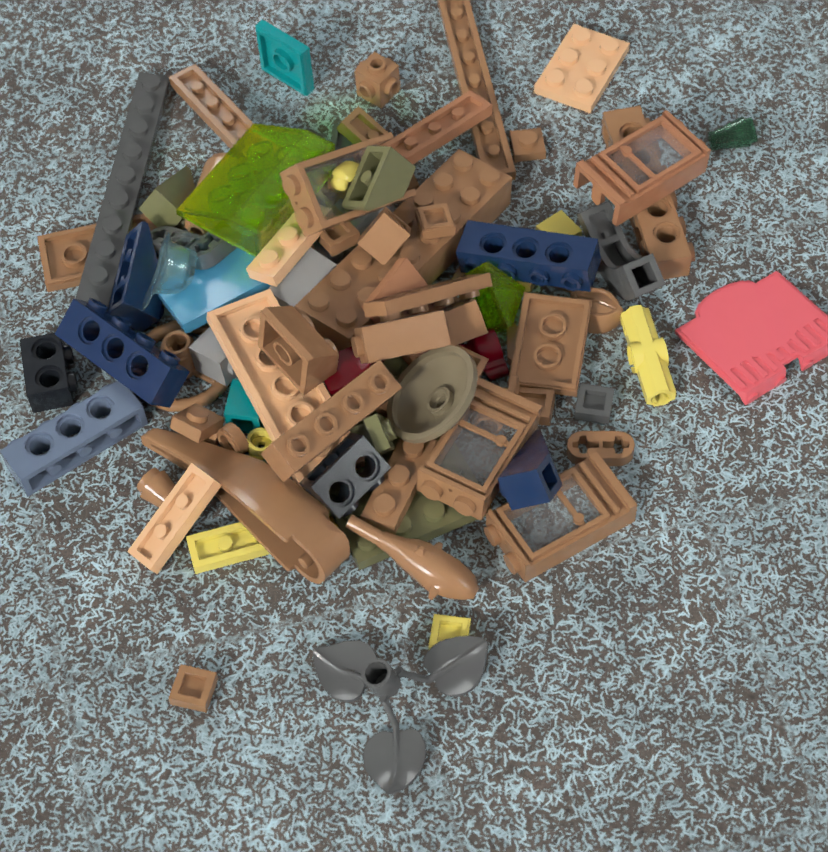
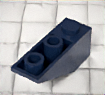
(530, 475)

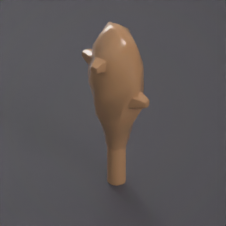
(421, 560)

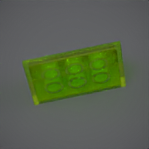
(244, 192)

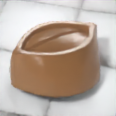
(605, 309)

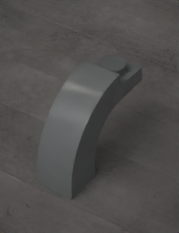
(620, 265)

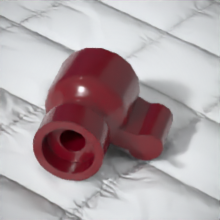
(489, 347)

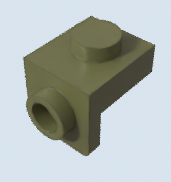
(378, 432)

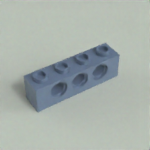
(66, 453)

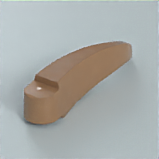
(276, 513)

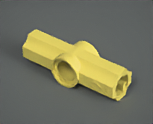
(648, 355)

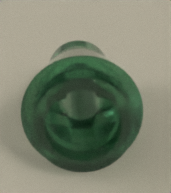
(735, 134)

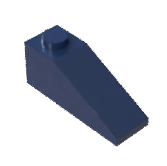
(133, 279)

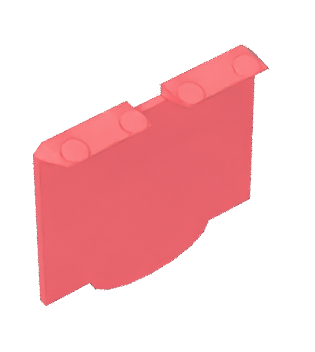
(754, 331)

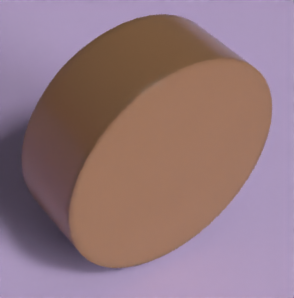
(233, 438)

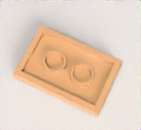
(581, 68)

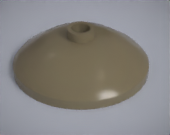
(433, 394)

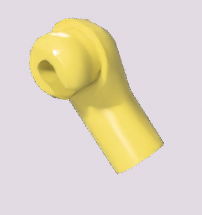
(343, 175)

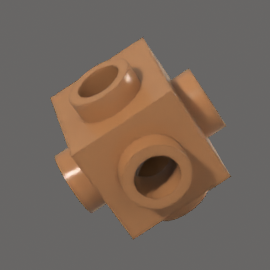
(377, 79)

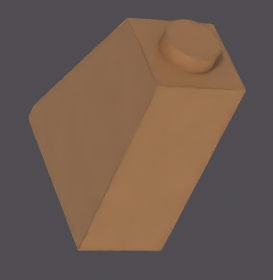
(400, 337)

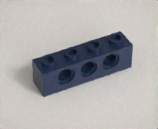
(531, 255)
(105, 349)

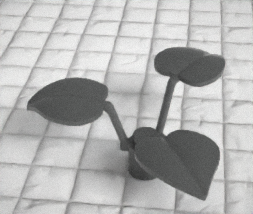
(351, 665)

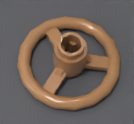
(177, 342)

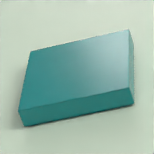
(285, 57)

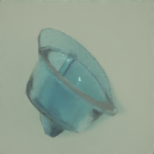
(173, 271)

